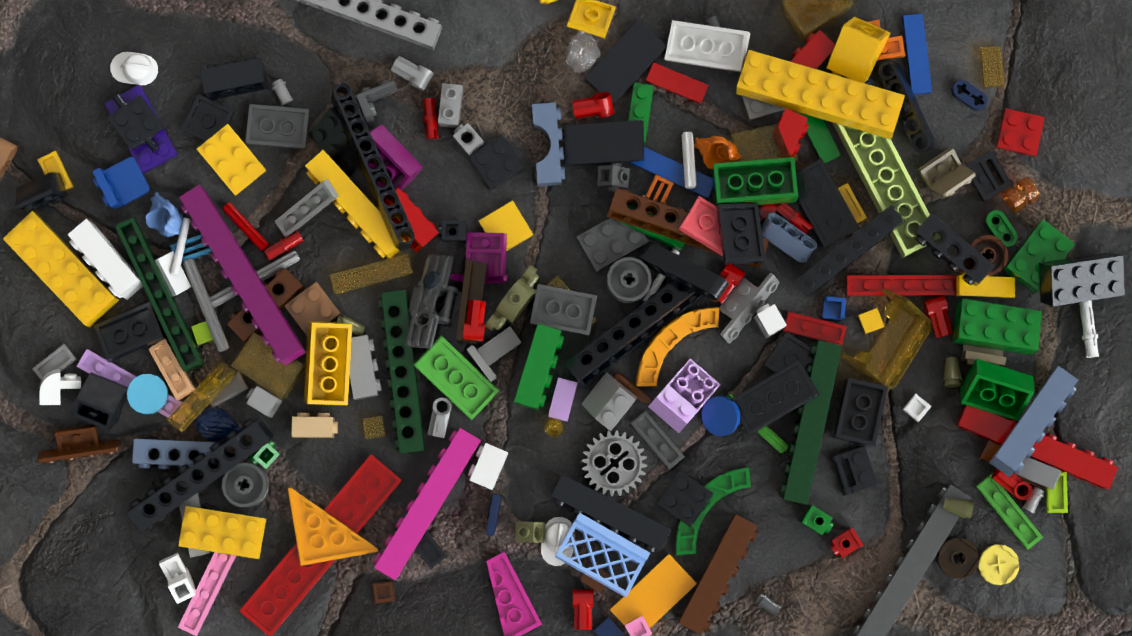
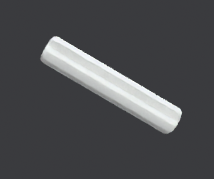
(688, 160)

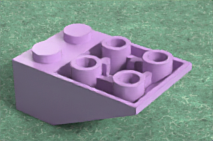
(684, 395)

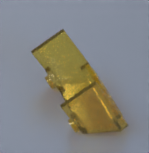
(896, 344)

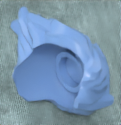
(164, 217)

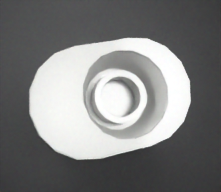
(134, 68)
(555, 533)

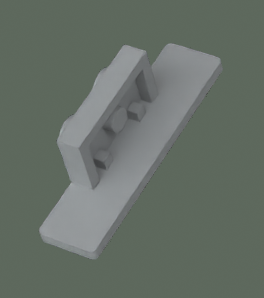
(744, 303)

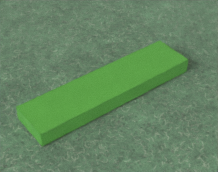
(1009, 512)

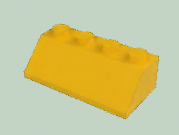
(327, 363)

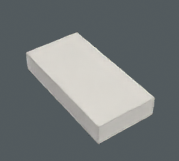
(175, 283)

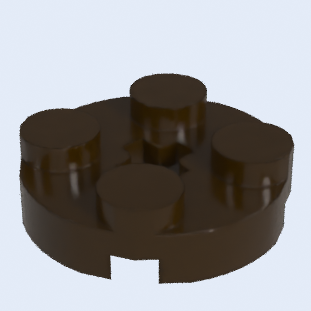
(969, 555)

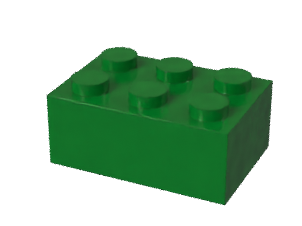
(1040, 246)
(997, 389)

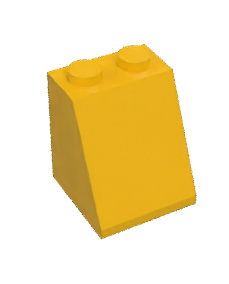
(857, 50)

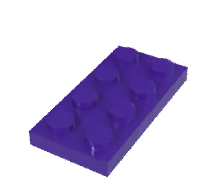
(143, 154)

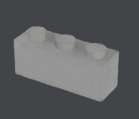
(363, 368)

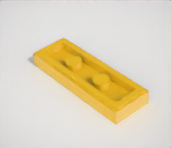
(989, 287)

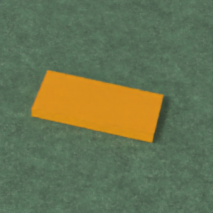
(655, 593)

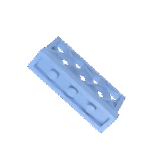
(613, 542)

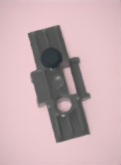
(423, 301)

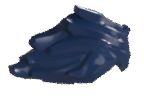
(214, 424)

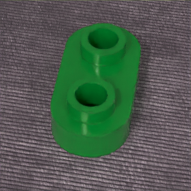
(1002, 228)

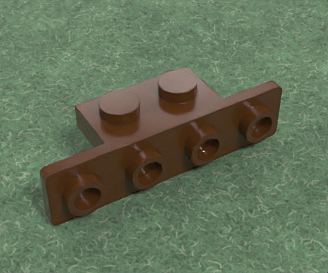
(78, 442)

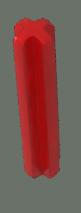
(245, 226)

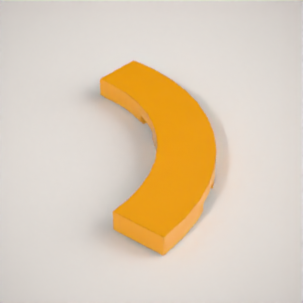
(668, 337)

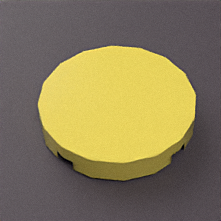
(998, 564)

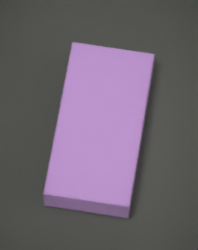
(562, 399)

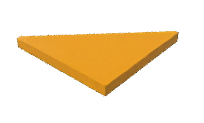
(321, 535)

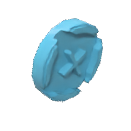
(147, 394)

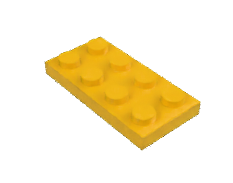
(222, 532)

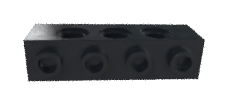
(981, 265)

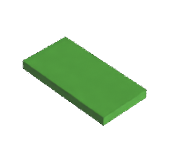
(456, 377)

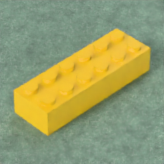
(353, 202)
(61, 269)

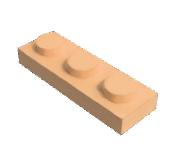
(171, 369)

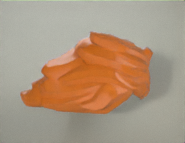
(717, 150)

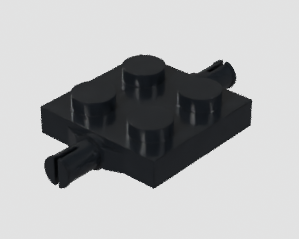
(136, 123)

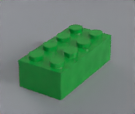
(755, 181)
(997, 327)
(538, 366)

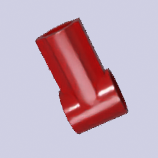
(598, 105)
(733, 276)
(937, 311)
(474, 325)
(1011, 484)
(583, 608)

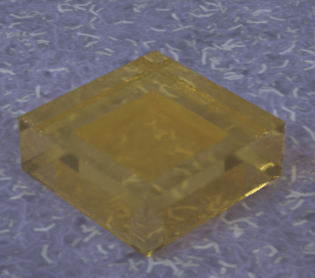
(374, 427)

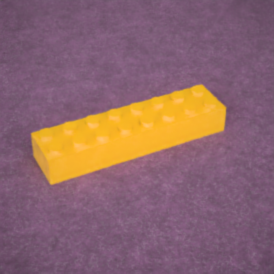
(820, 94)

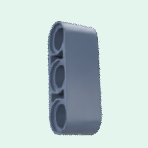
(788, 237)

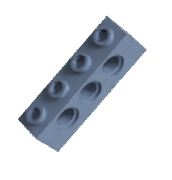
(143, 447)

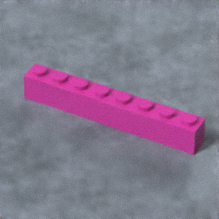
(428, 503)

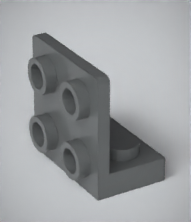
(369, 95)

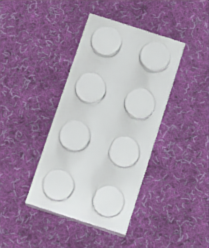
(707, 46)

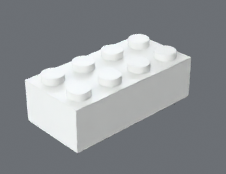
(108, 261)

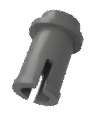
(767, 603)

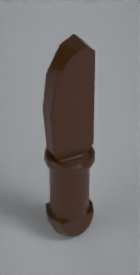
(633, 388)

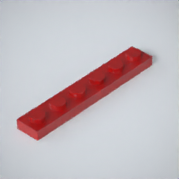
(901, 284)

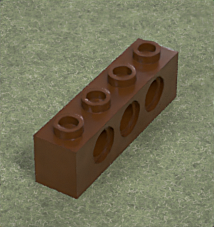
(291, 289)

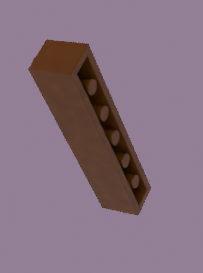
(717, 574)

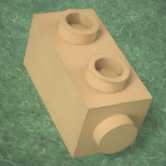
(314, 427)

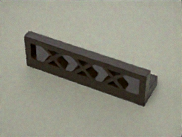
(472, 290)

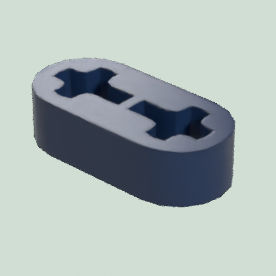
(966, 99)

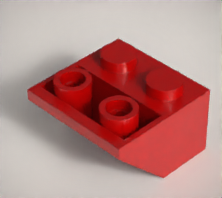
(788, 132)

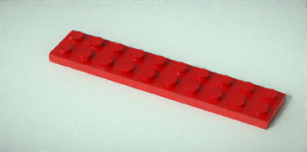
(291, 581)

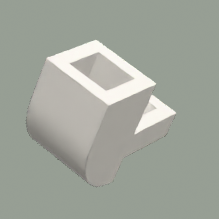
(52, 383)
(179, 578)

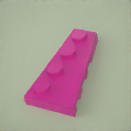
(513, 604)

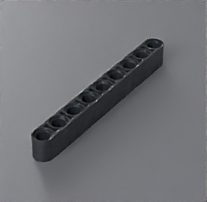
(372, 175)

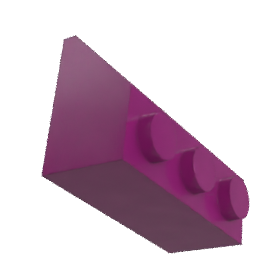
(397, 160)

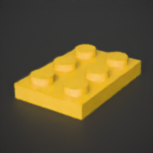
(231, 159)

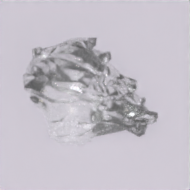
(582, 52)

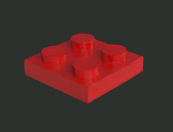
(1020, 132)

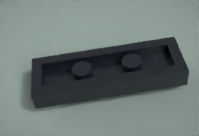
(428, 548)

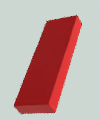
(677, 83)
(814, 328)

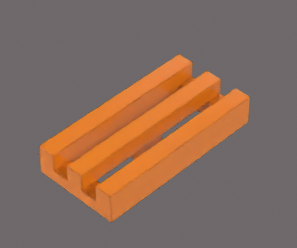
(663, 181)

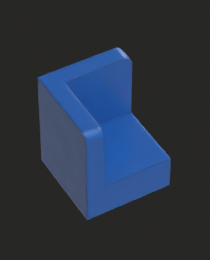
(834, 308)

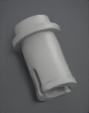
(282, 92)
(1033, 501)

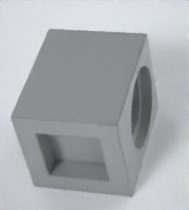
(471, 147)

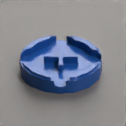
(720, 416)

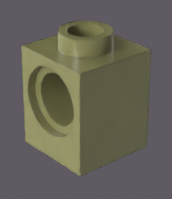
(530, 532)

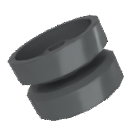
(628, 268)
(245, 497)

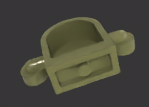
(515, 300)

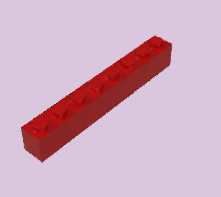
(1048, 451)

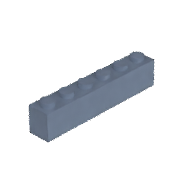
(1034, 421)

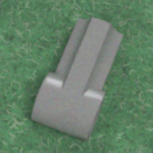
(416, 75)
(439, 420)

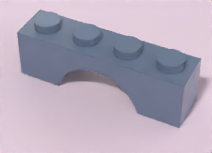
(545, 119)

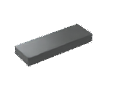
(657, 440)

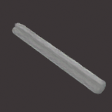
(264, 273)
(206, 305)

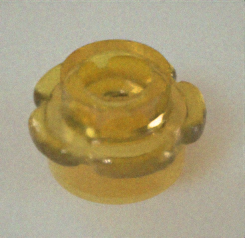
(553, 427)

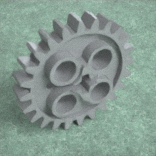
(602, 449)

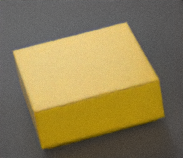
(871, 321)

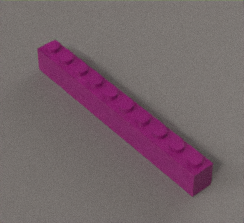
(242, 275)

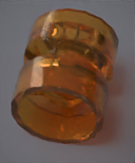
(1022, 194)

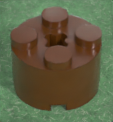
(994, 249)

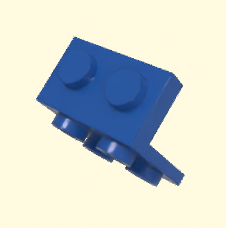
(121, 183)

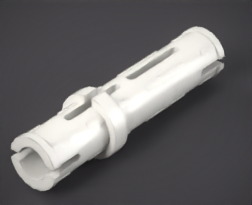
(1089, 332)

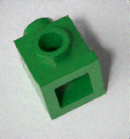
(810, 517)

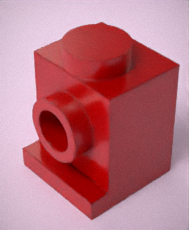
(854, 543)

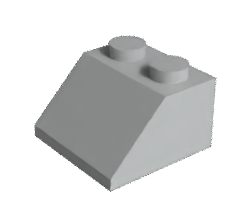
(609, 401)

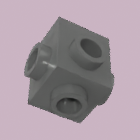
(613, 177)

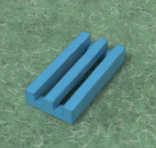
(190, 249)

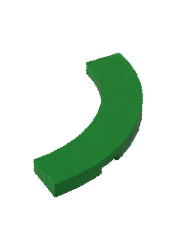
(720, 486)

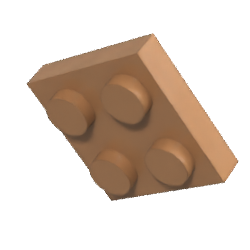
(312, 306)

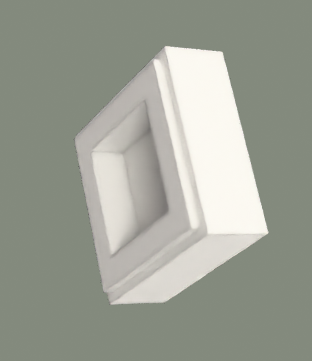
(916, 407)

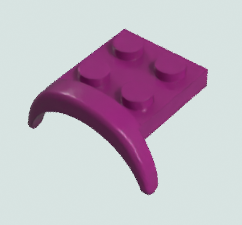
(488, 249)

